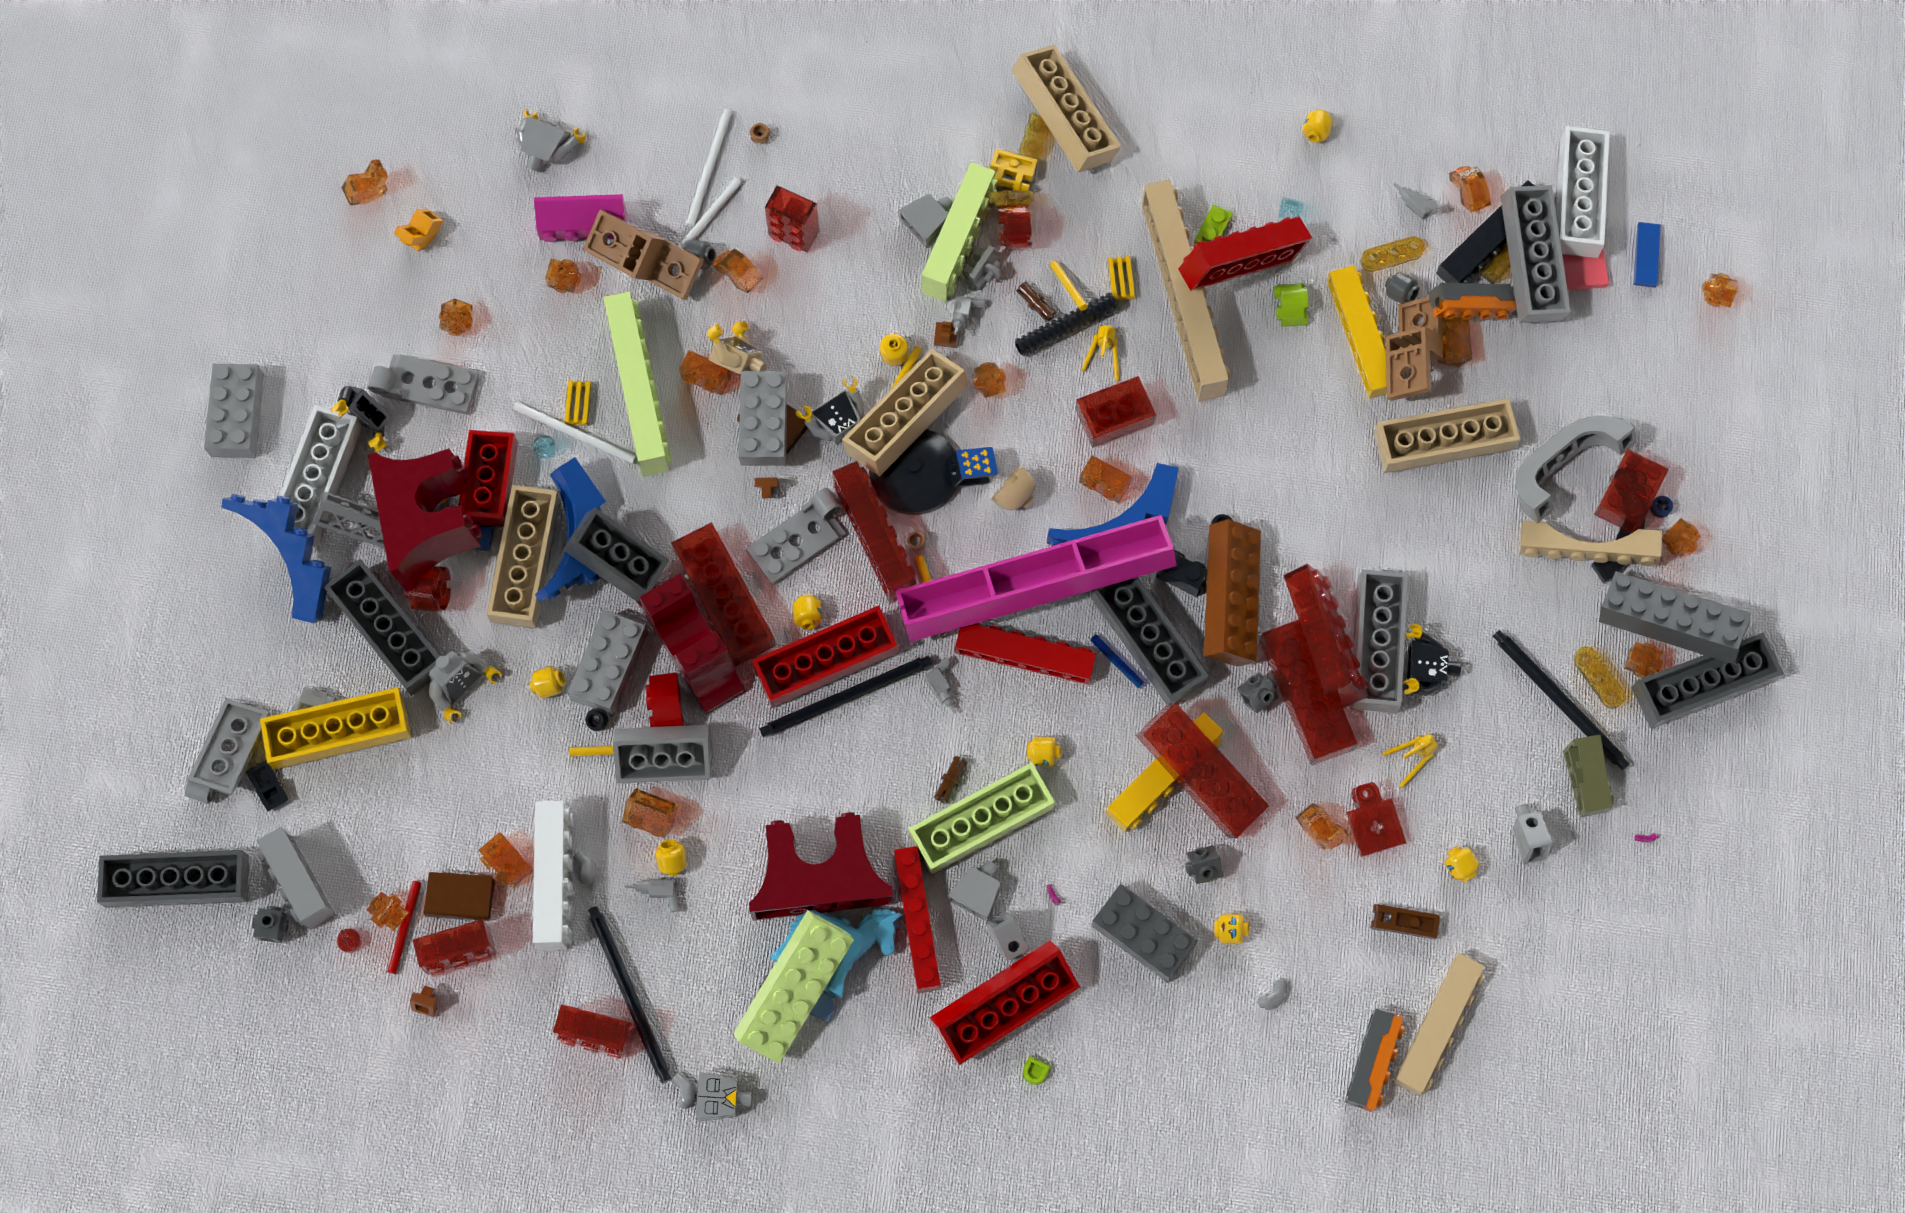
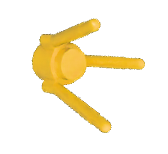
(1105, 339)
(1422, 746)

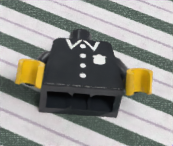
(367, 410)
(1427, 664)

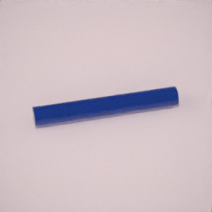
(1117, 661)

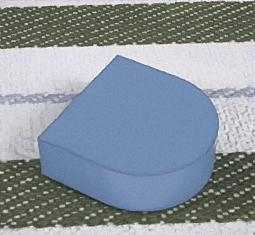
(823, 1008)

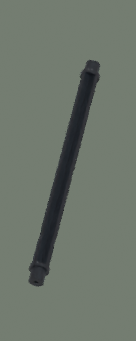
(845, 696)
(1559, 697)
(629, 995)

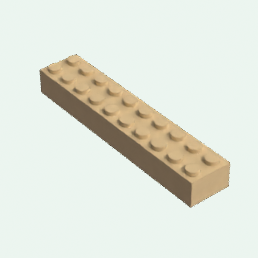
(1188, 307)

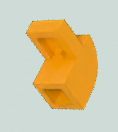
(420, 230)

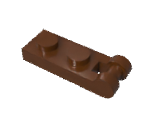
(1405, 921)

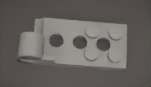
(389, 383)
(816, 511)
(202, 779)

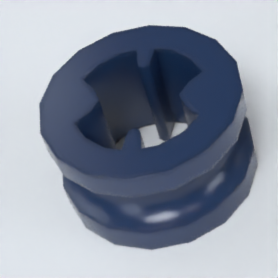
(1661, 500)

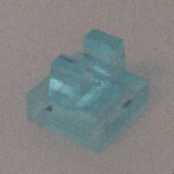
(1290, 205)

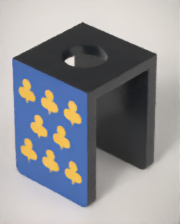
(972, 466)

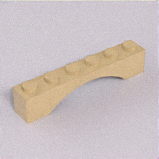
(1543, 540)

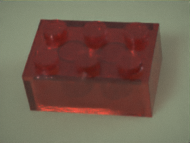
(792, 219)
(1115, 411)
(1631, 491)
(455, 948)
(594, 1031)

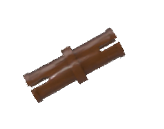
(1036, 301)
(950, 780)

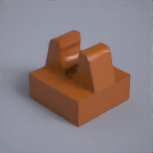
(945, 335)
(766, 485)
(424, 1002)

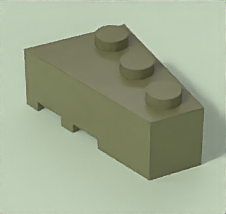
(1588, 775)

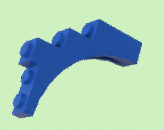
(578, 497)
(1152, 503)
(295, 547)

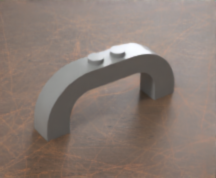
(1561, 447)

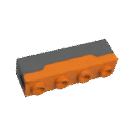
(1472, 300)
(1373, 1060)

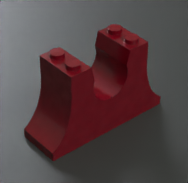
(405, 502)
(691, 643)
(835, 885)

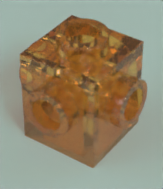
(563, 275)
(1719, 290)
(456, 317)
(989, 379)
(1681, 538)
(1643, 659)
(387, 911)

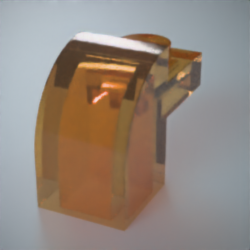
(366, 186)
(1472, 187)
(738, 269)
(1320, 827)

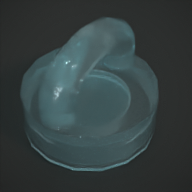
(544, 446)

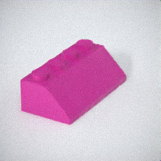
(574, 215)

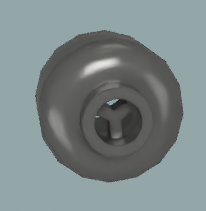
(703, 250)
(1402, 288)

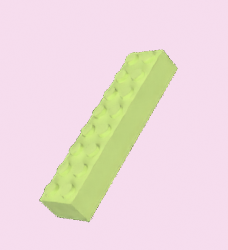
(638, 383)

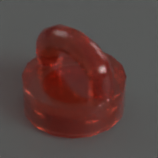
(349, 940)

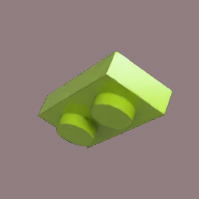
(1214, 224)

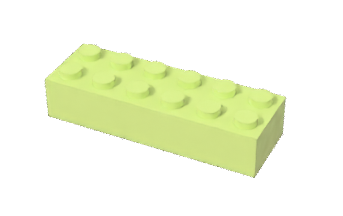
(958, 232)
(981, 818)
(793, 987)

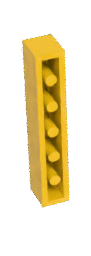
(1360, 328)
(1152, 784)

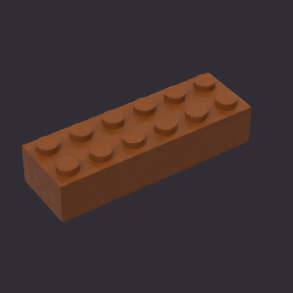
(1232, 593)

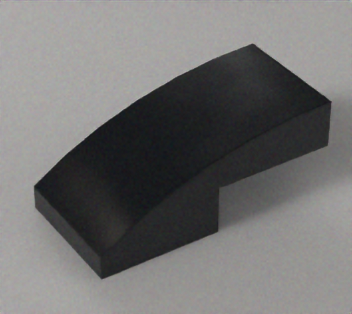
(267, 785)

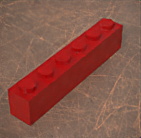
(1026, 652)
(917, 919)

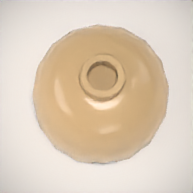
(1015, 490)

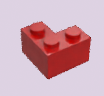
(664, 700)

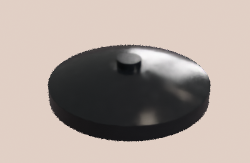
(918, 477)

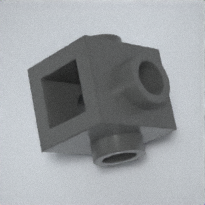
(1258, 692)
(1204, 864)
(270, 924)

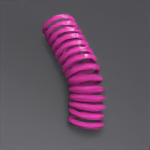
(1652, 836)
(1053, 896)

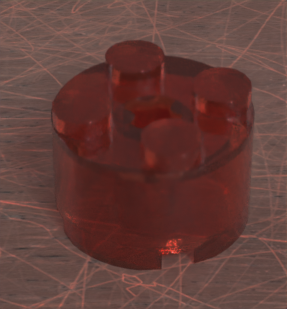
(1015, 226)
(431, 591)

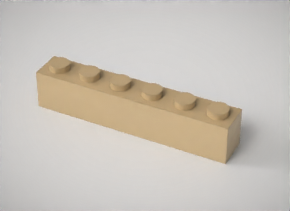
(1439, 1024)

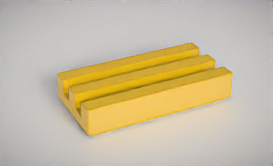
(1119, 261)
(578, 385)

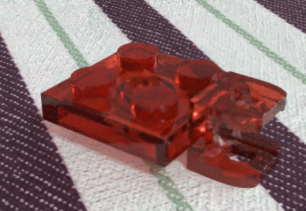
(1374, 809)

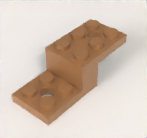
(643, 254)
(1413, 349)

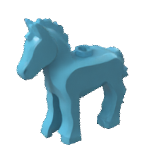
(877, 927)

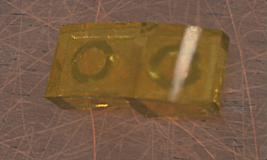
(1034, 137)

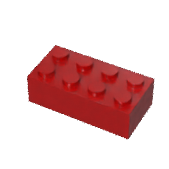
(491, 467)

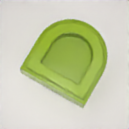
(1035, 1071)

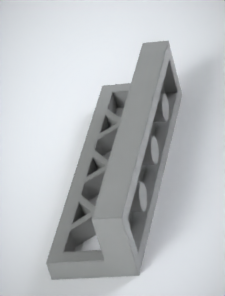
(349, 510)

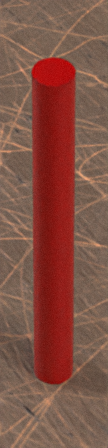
(404, 928)

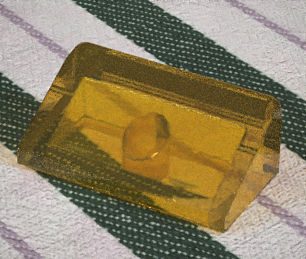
(1497, 266)

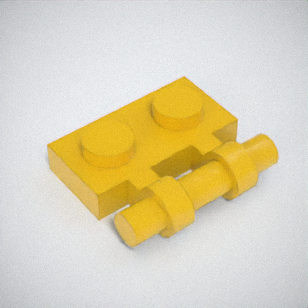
(1013, 165)

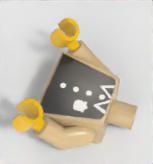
(735, 352)

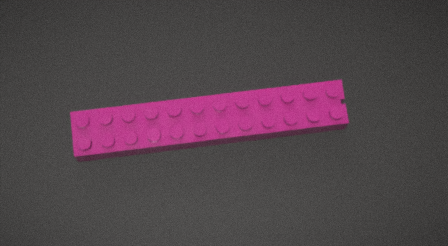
(1036, 578)

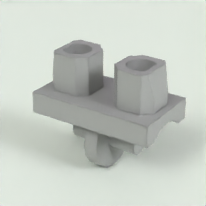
(985, 269)

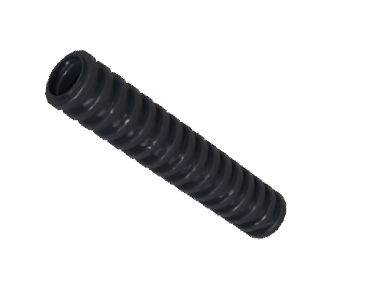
(1066, 324)

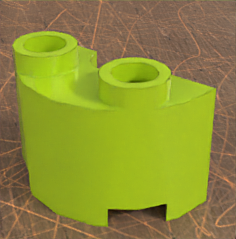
(1293, 304)

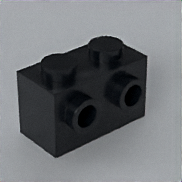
(1186, 575)

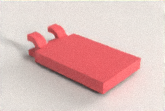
(1585, 272)

